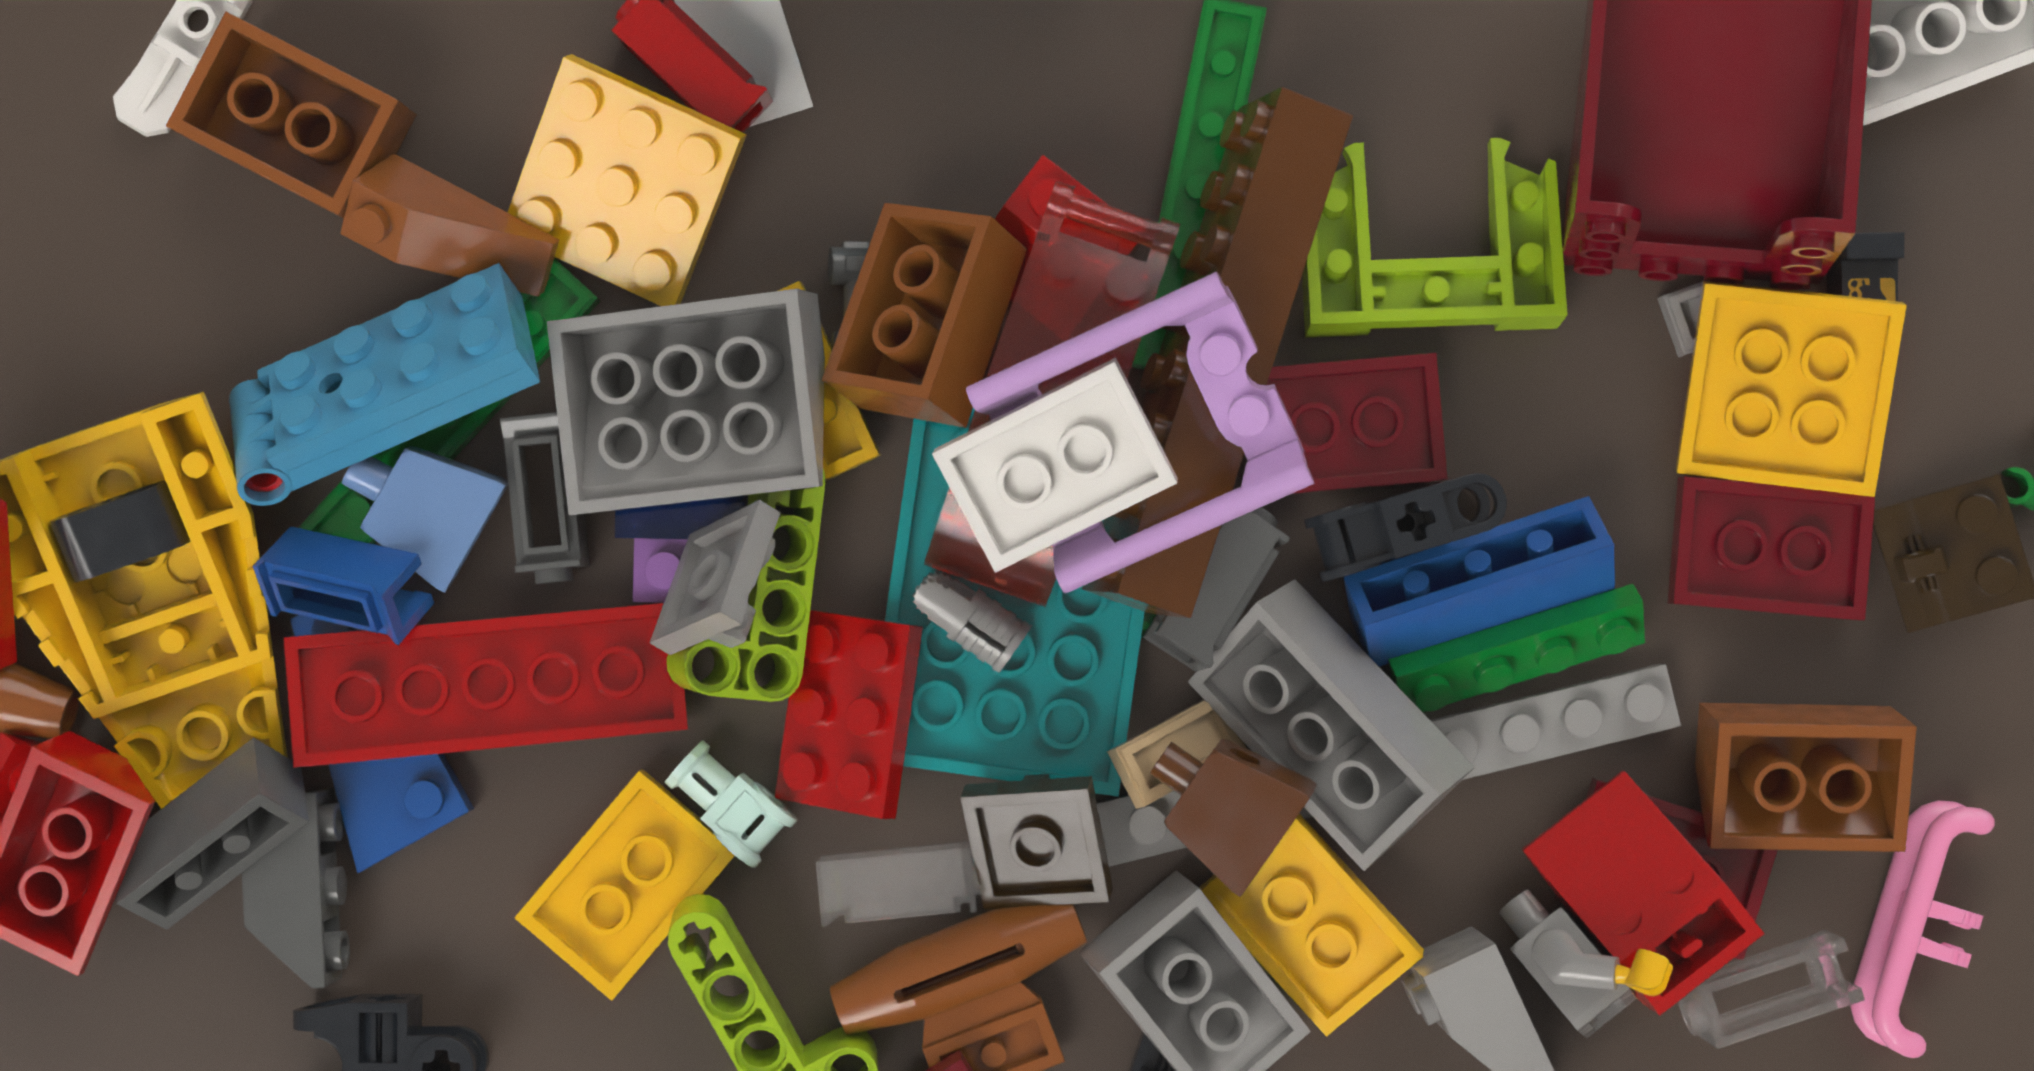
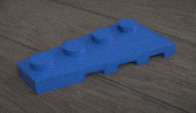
(393, 799)

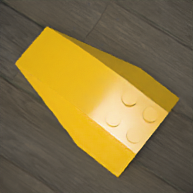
(172, 644)

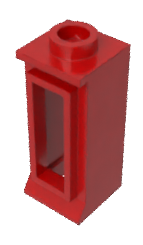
(690, 62)

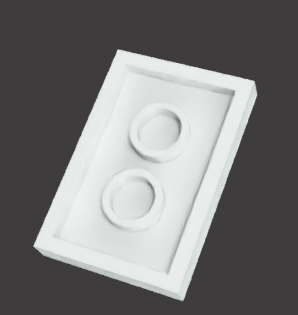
(1055, 465)

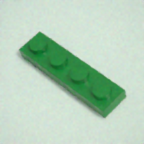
(1521, 649)

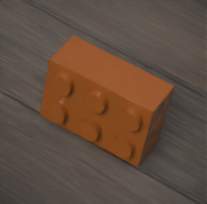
(287, 114)
(924, 313)

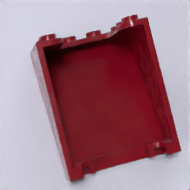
(1717, 139)

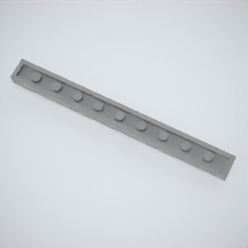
(1487, 736)

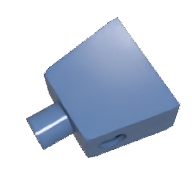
(427, 508)

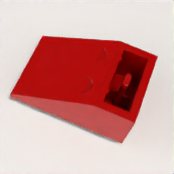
(1642, 887)

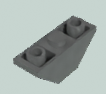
(297, 894)

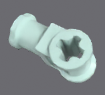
(733, 805)

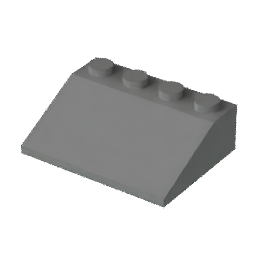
(690, 401)

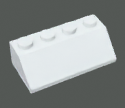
(1941, 47)

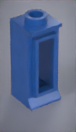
(342, 582)

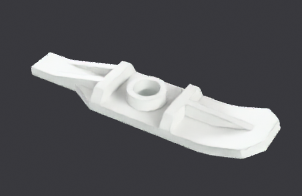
(167, 65)

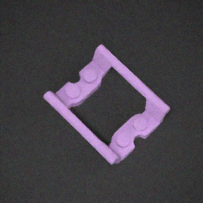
(1241, 408)

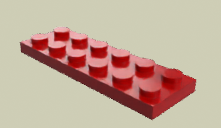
(479, 686)

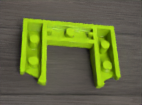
(1512, 288)

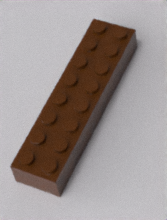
(1257, 239)

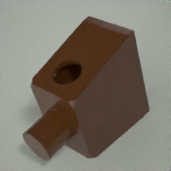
(1231, 807)

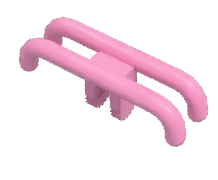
(1901, 919)

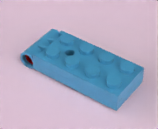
(380, 385)

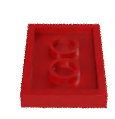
(850, 715)

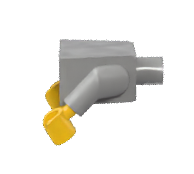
(1573, 972)

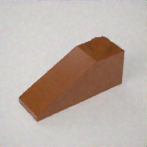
(443, 228)

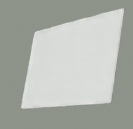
(761, 43)

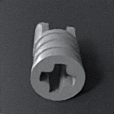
(971, 618)

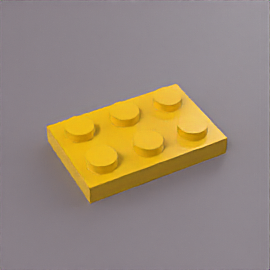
(622, 882)
(1316, 928)

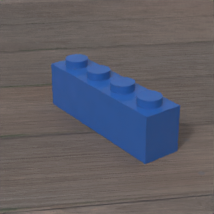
(1481, 581)

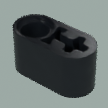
(119, 531)

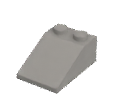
(1193, 983)
(1475, 1001)

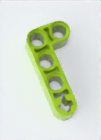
(787, 635)
(755, 1007)

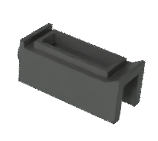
(550, 562)
(1234, 573)

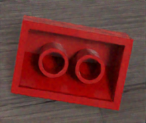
(67, 847)

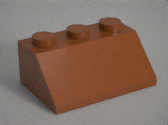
(1804, 776)

